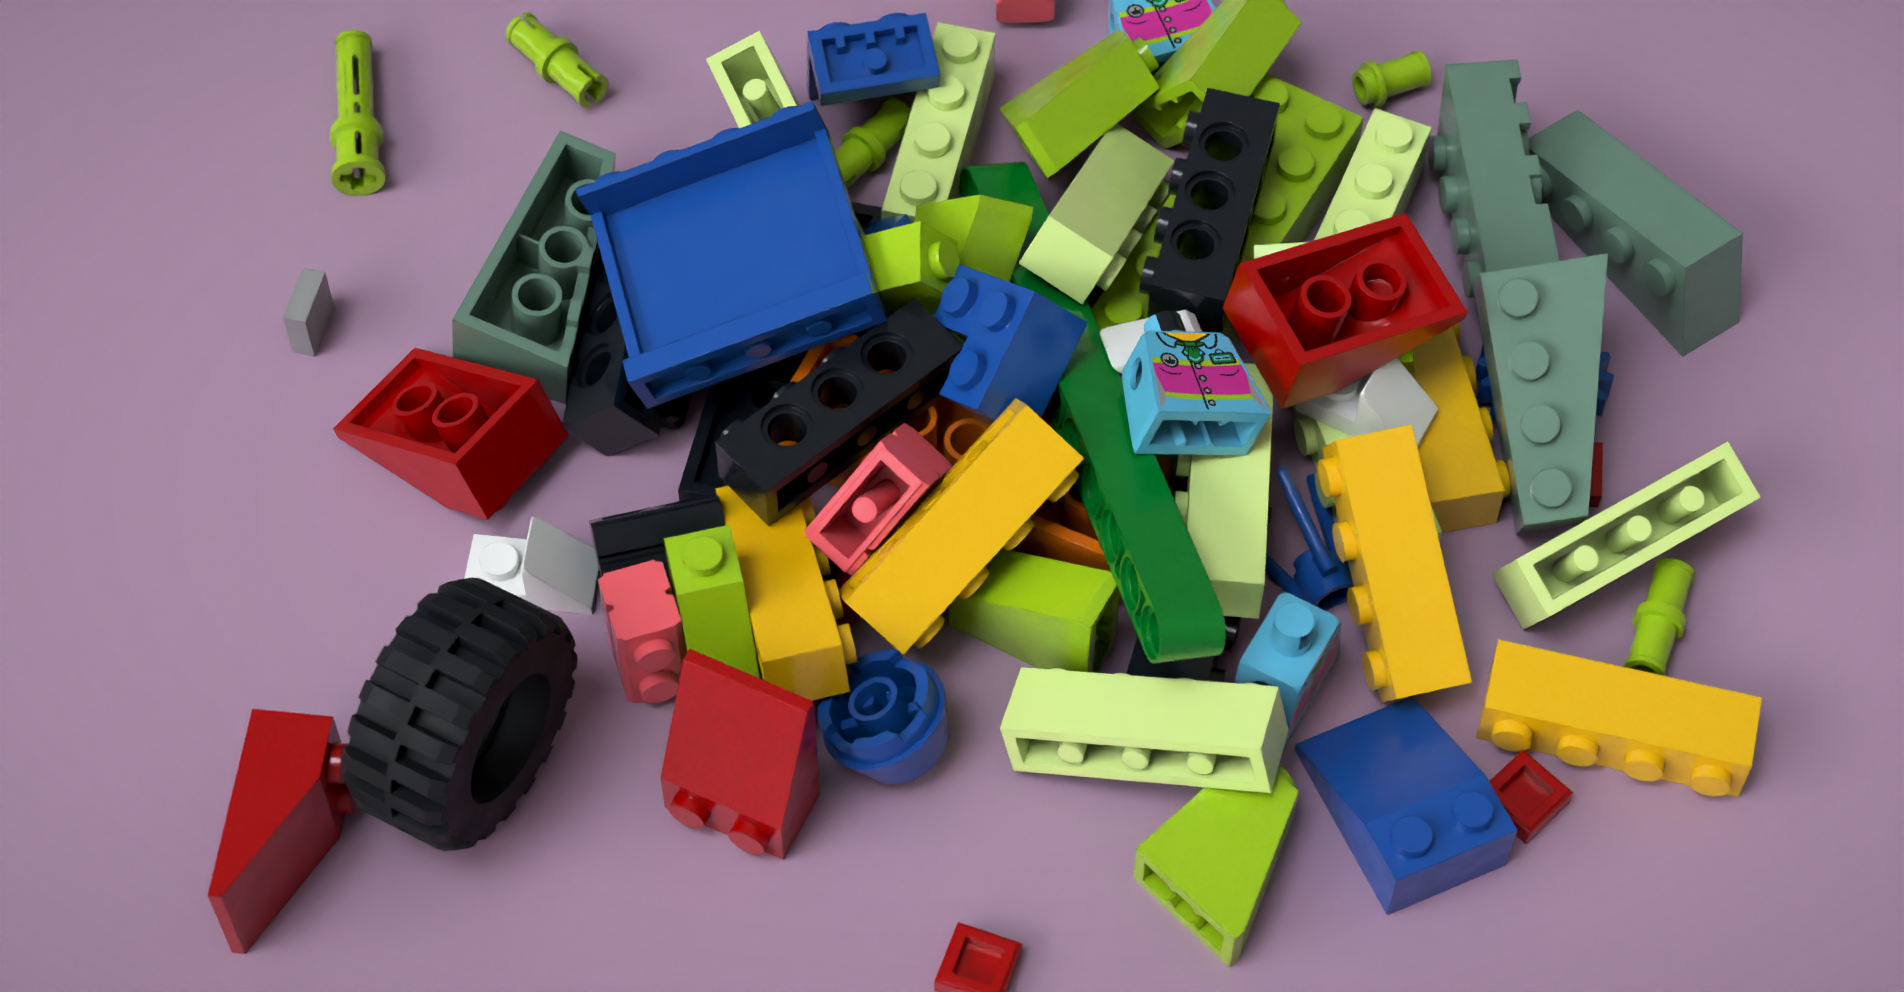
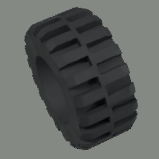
(459, 713)

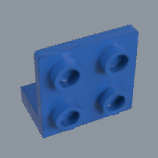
(871, 59)

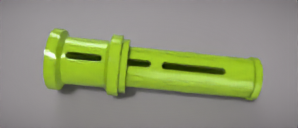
(354, 60)

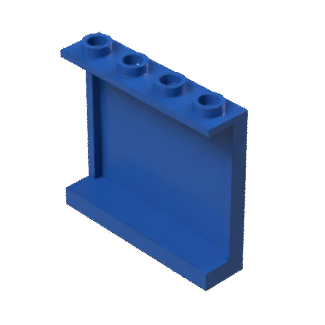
(732, 254)

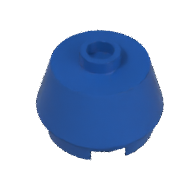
(889, 721)

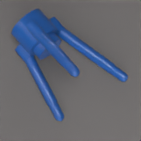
(1319, 572)

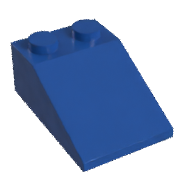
(1408, 803)

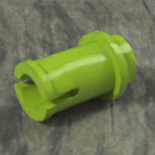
(1379, 81)

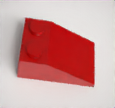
(1339, 307)
(456, 430)
(740, 757)
(279, 819)

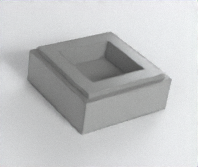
(308, 311)

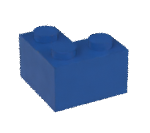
(1011, 347)

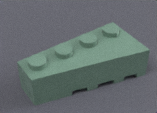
(1488, 172)
(1661, 242)
(538, 277)
(1543, 374)

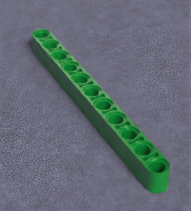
(1121, 490)

